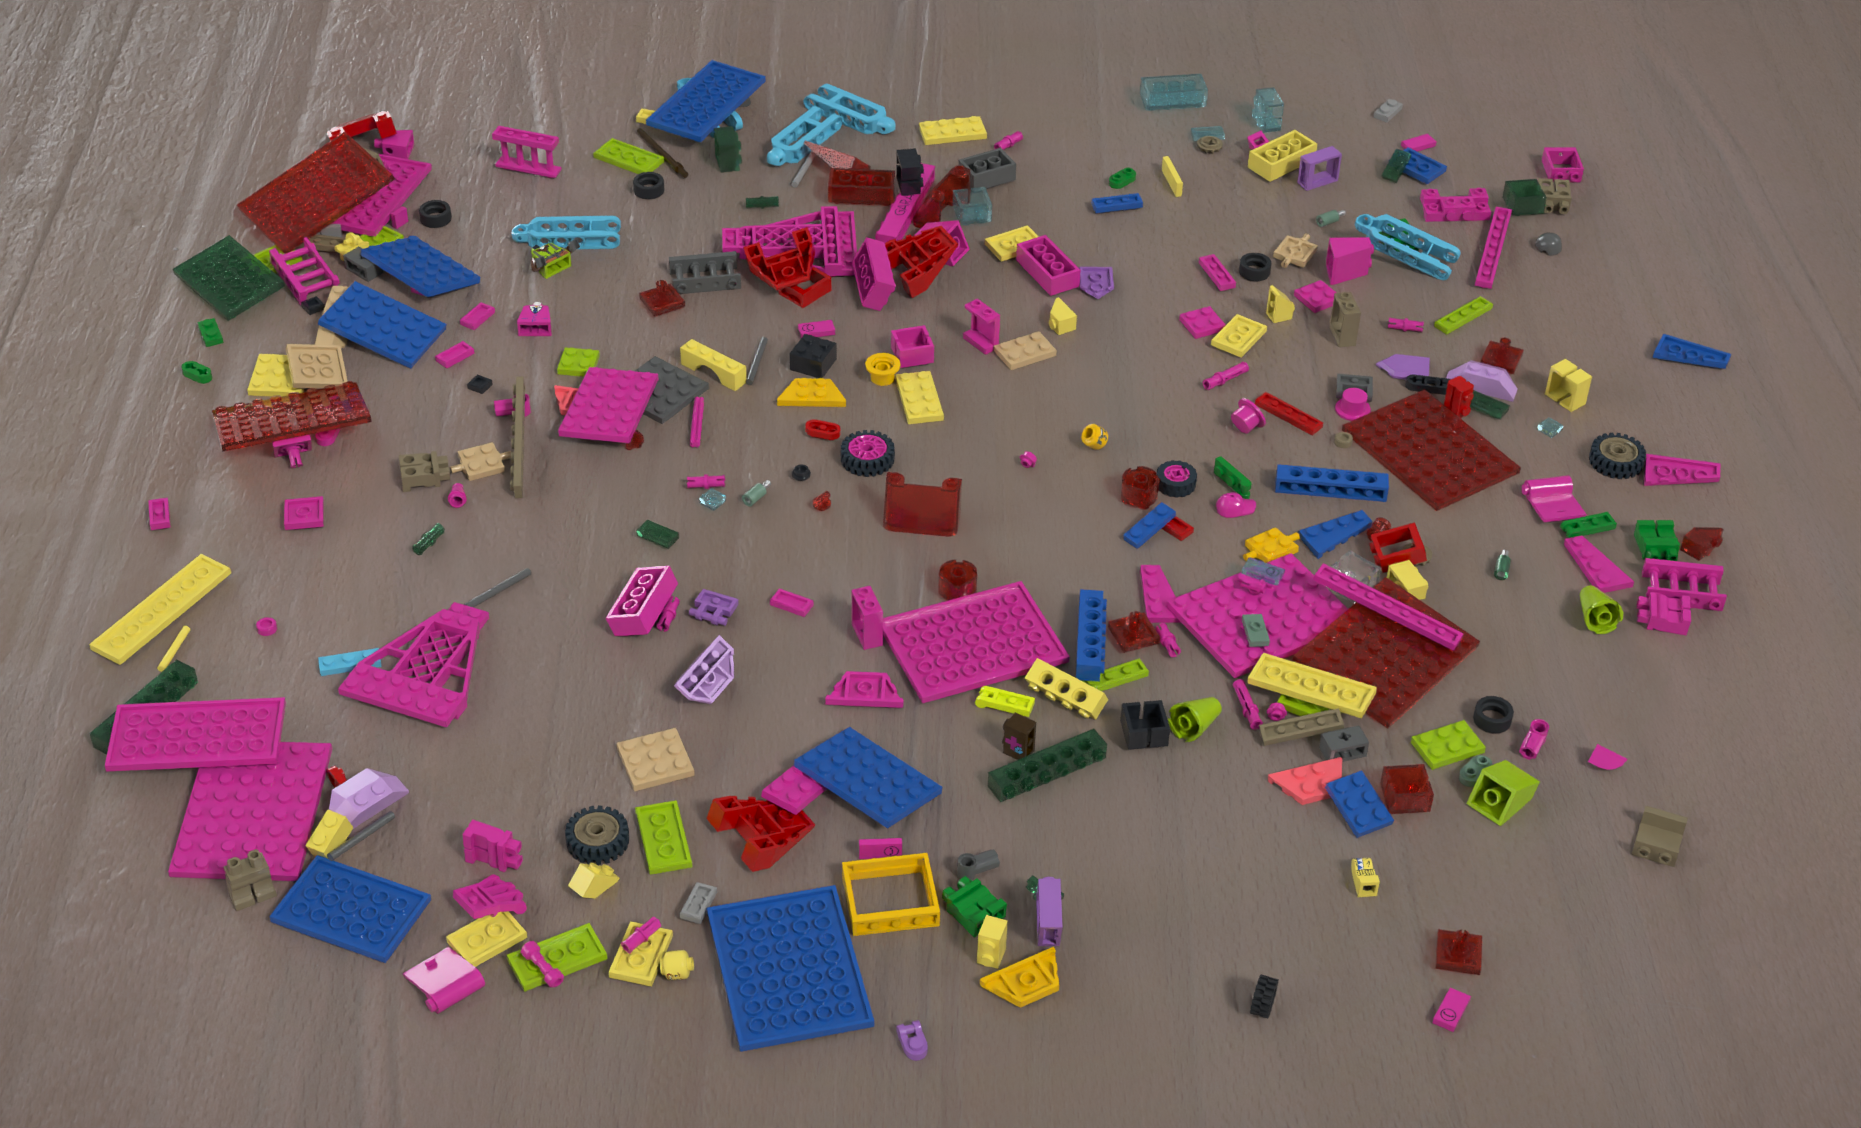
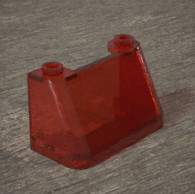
(942, 196)
(922, 507)

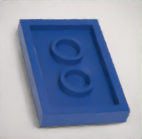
(1423, 167)
(1359, 804)

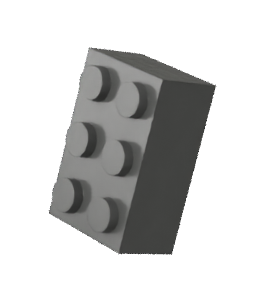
(989, 168)

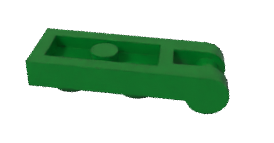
(1232, 477)
(1588, 525)

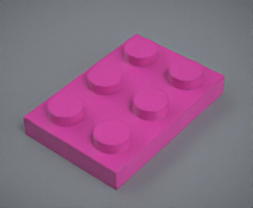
(793, 790)

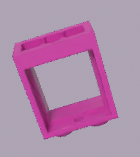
(1568, 156)
(867, 617)

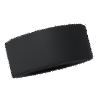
(645, 179)
(435, 206)
(1255, 259)
(1496, 704)

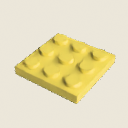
(271, 377)

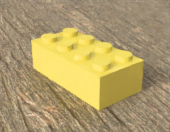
(1280, 155)

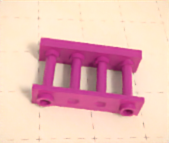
(530, 139)
(293, 281)
(1686, 572)

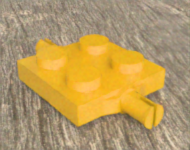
(1271, 545)

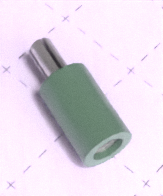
(1329, 217)
(755, 493)

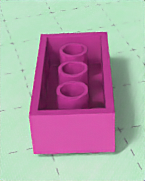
(1048, 265)
(873, 274)
(642, 601)

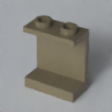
(1659, 836)

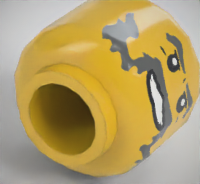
(1094, 436)

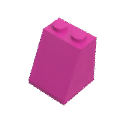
(955, 230)
(1348, 258)

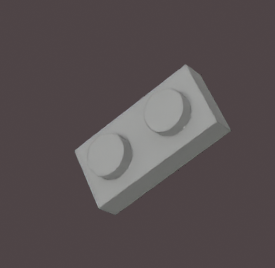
(1388, 110)

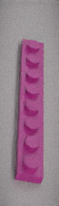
(1493, 247)
(1388, 606)

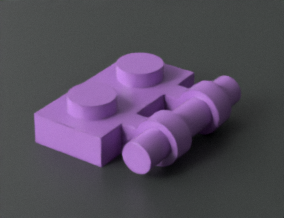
(716, 603)

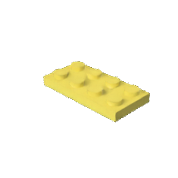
(952, 130)
(919, 397)

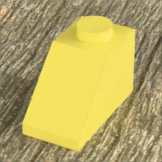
(1279, 306)
(1062, 318)

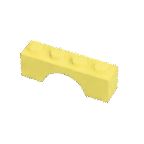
(730, 372)

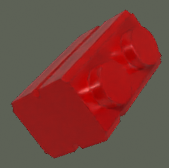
(1459, 396)

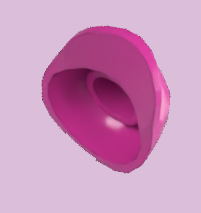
(1233, 505)

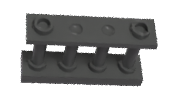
(703, 263)

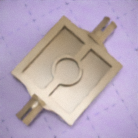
(1295, 251)
(480, 461)

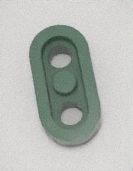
(1472, 770)

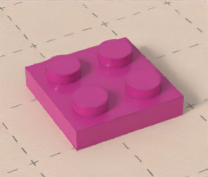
(1316, 296)
(1202, 322)
(304, 513)

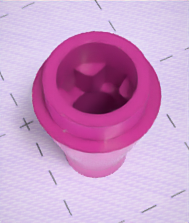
(457, 496)

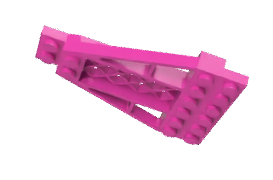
(836, 246)
(412, 695)

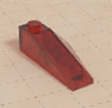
(835, 158)

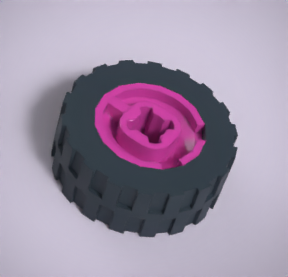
(1176, 478)

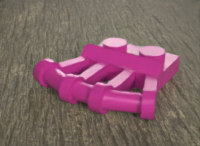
(490, 897)

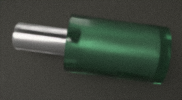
(1502, 566)

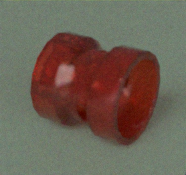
(1380, 524)

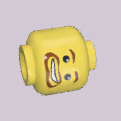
(676, 965)

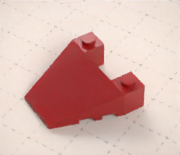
(381, 121)
(922, 256)
(786, 267)
(763, 825)

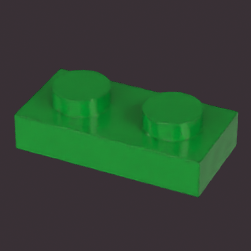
(210, 332)

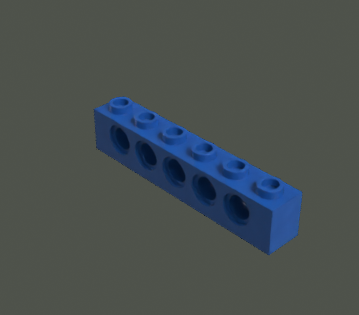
(1332, 483)
(1090, 639)

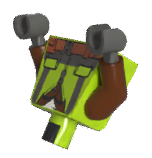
(551, 258)

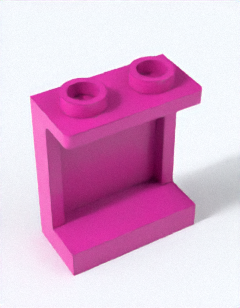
(984, 326)

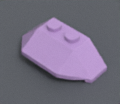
(1487, 379)
(708, 673)
(366, 795)

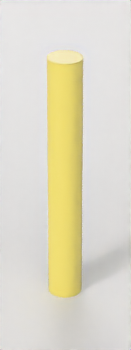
(174, 648)

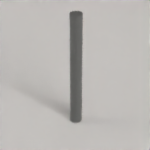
(754, 367)
(498, 588)
(361, 836)

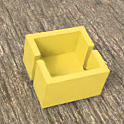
(1567, 380)

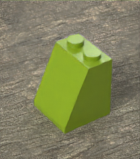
(1502, 791)

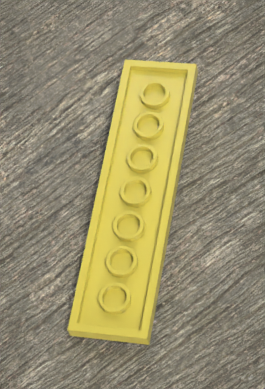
(160, 609)

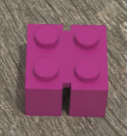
(912, 346)

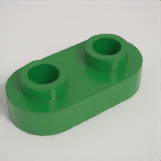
(1122, 178)

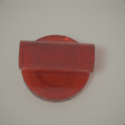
(636, 441)

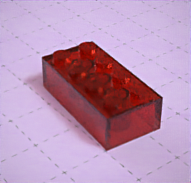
(861, 186)

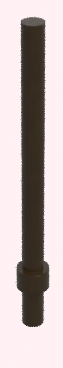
(676, 166)

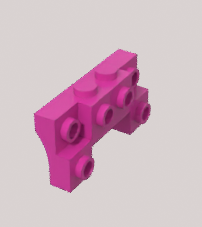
(1455, 208)

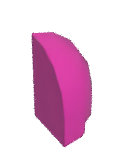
(1606, 758)

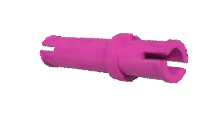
(1221, 377)
(1249, 710)

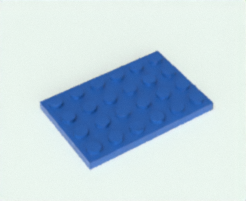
(420, 266)
(382, 324)
(868, 777)
(350, 908)

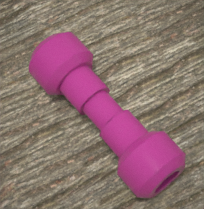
(553, 976)

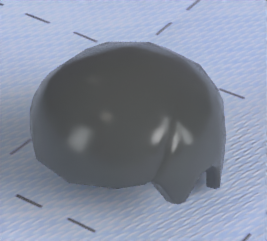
(1549, 242)

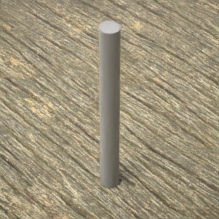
(802, 171)

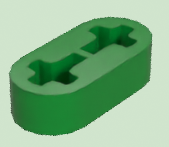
(197, 372)

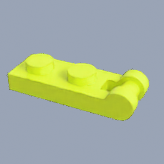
(1004, 701)

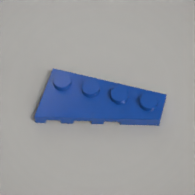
(1328, 534)

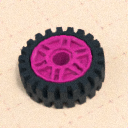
(867, 453)

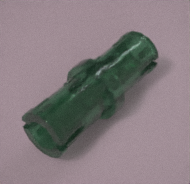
(762, 202)
(428, 539)

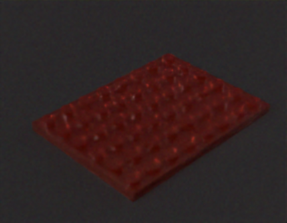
(315, 192)
(290, 416)
(1431, 449)
(1386, 654)

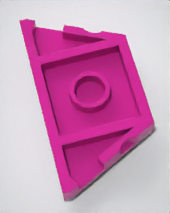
(865, 689)

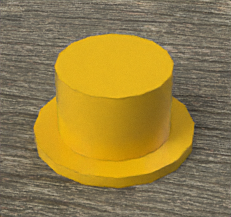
(882, 368)

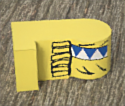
(1363, 876)

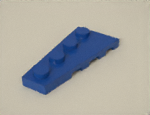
(1684, 351)

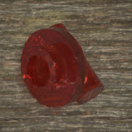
(822, 502)

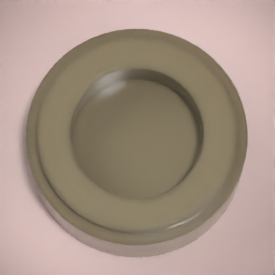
(1343, 440)

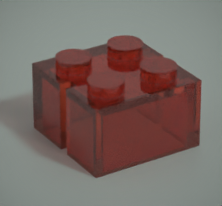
(1406, 789)

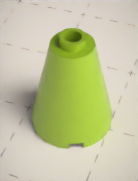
(1599, 610)
(1193, 717)

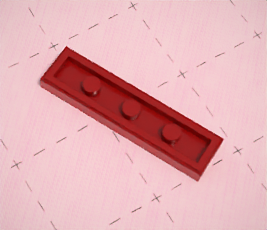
(1289, 413)

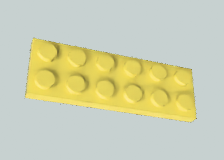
(1312, 685)

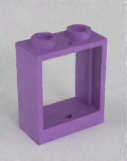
(1306, 175)
(1049, 912)

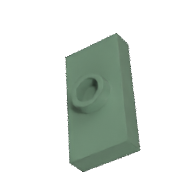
(1255, 630)

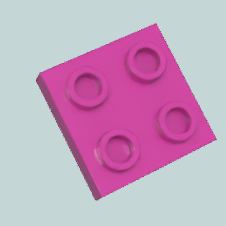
(293, 448)

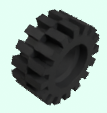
(1264, 996)

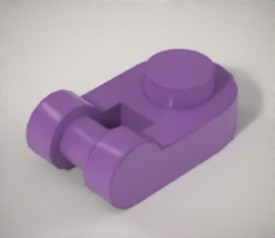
(914, 1047)

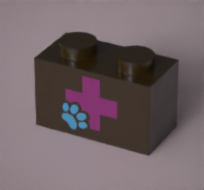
(1019, 736)

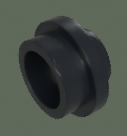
(801, 472)

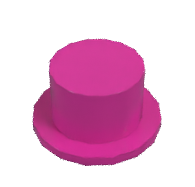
(1353, 404)
(1248, 416)

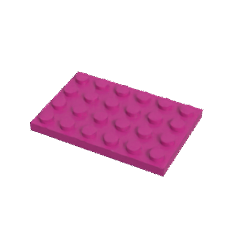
(608, 405)

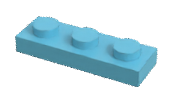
(344, 662)

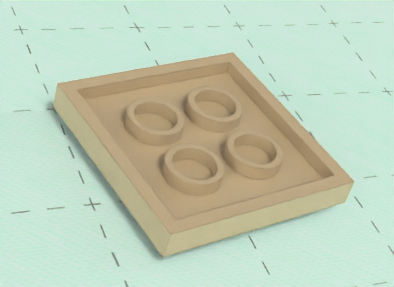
(315, 365)
(655, 759)

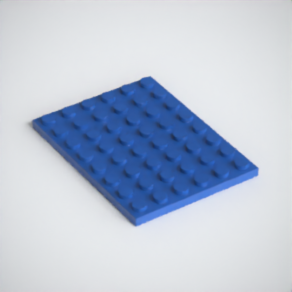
(789, 968)

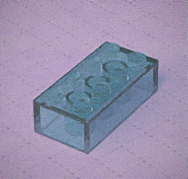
(1173, 91)

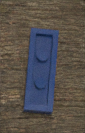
(1117, 203)
(1149, 525)

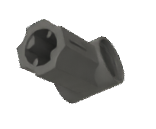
(971, 864)

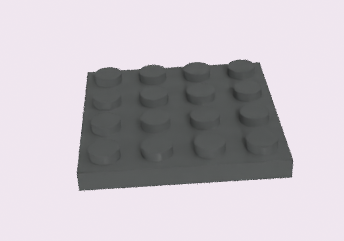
(673, 390)

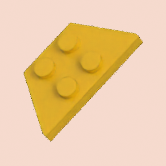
(812, 392)
(1026, 979)

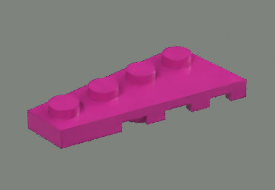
(1672, 470)

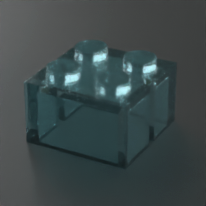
(1267, 107)
(979, 208)

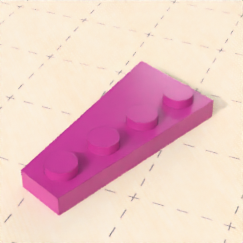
(1596, 566)
(1156, 594)

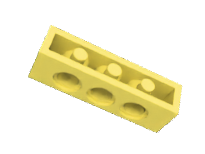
(1042, 671)

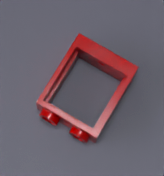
(805, 297)
(1396, 535)

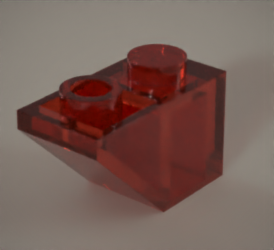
(1701, 541)

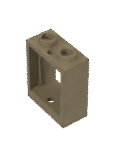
(1345, 319)

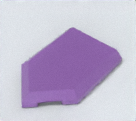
(1096, 280)
(1401, 366)

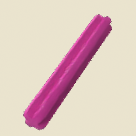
(697, 422)

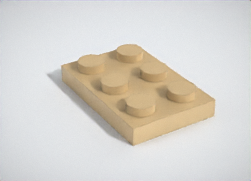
(1025, 350)

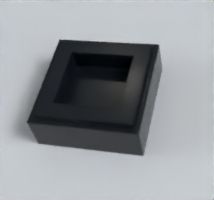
(313, 305)
(479, 384)

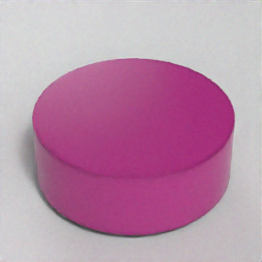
(266, 626)

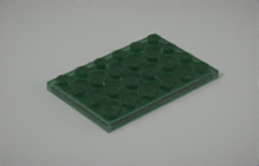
(228, 277)

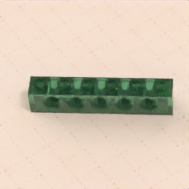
(164, 688)
(1047, 765)

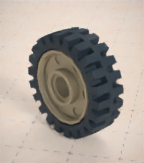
(1617, 455)
(597, 835)

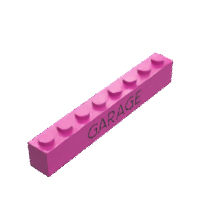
(903, 210)

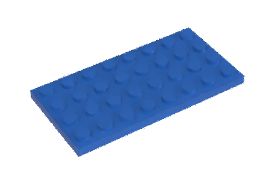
(705, 101)

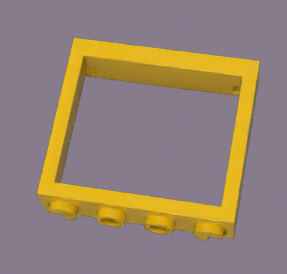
(897, 919)

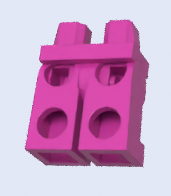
(1664, 613)
(491, 846)

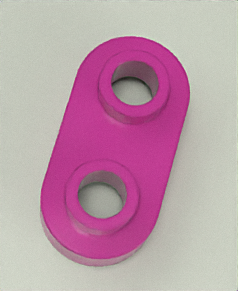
(327, 437)

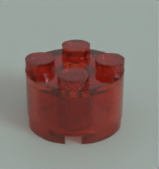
(1140, 487)
(957, 579)

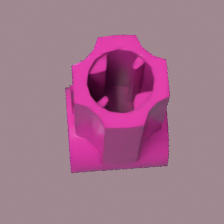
(505, 406)
(1534, 739)

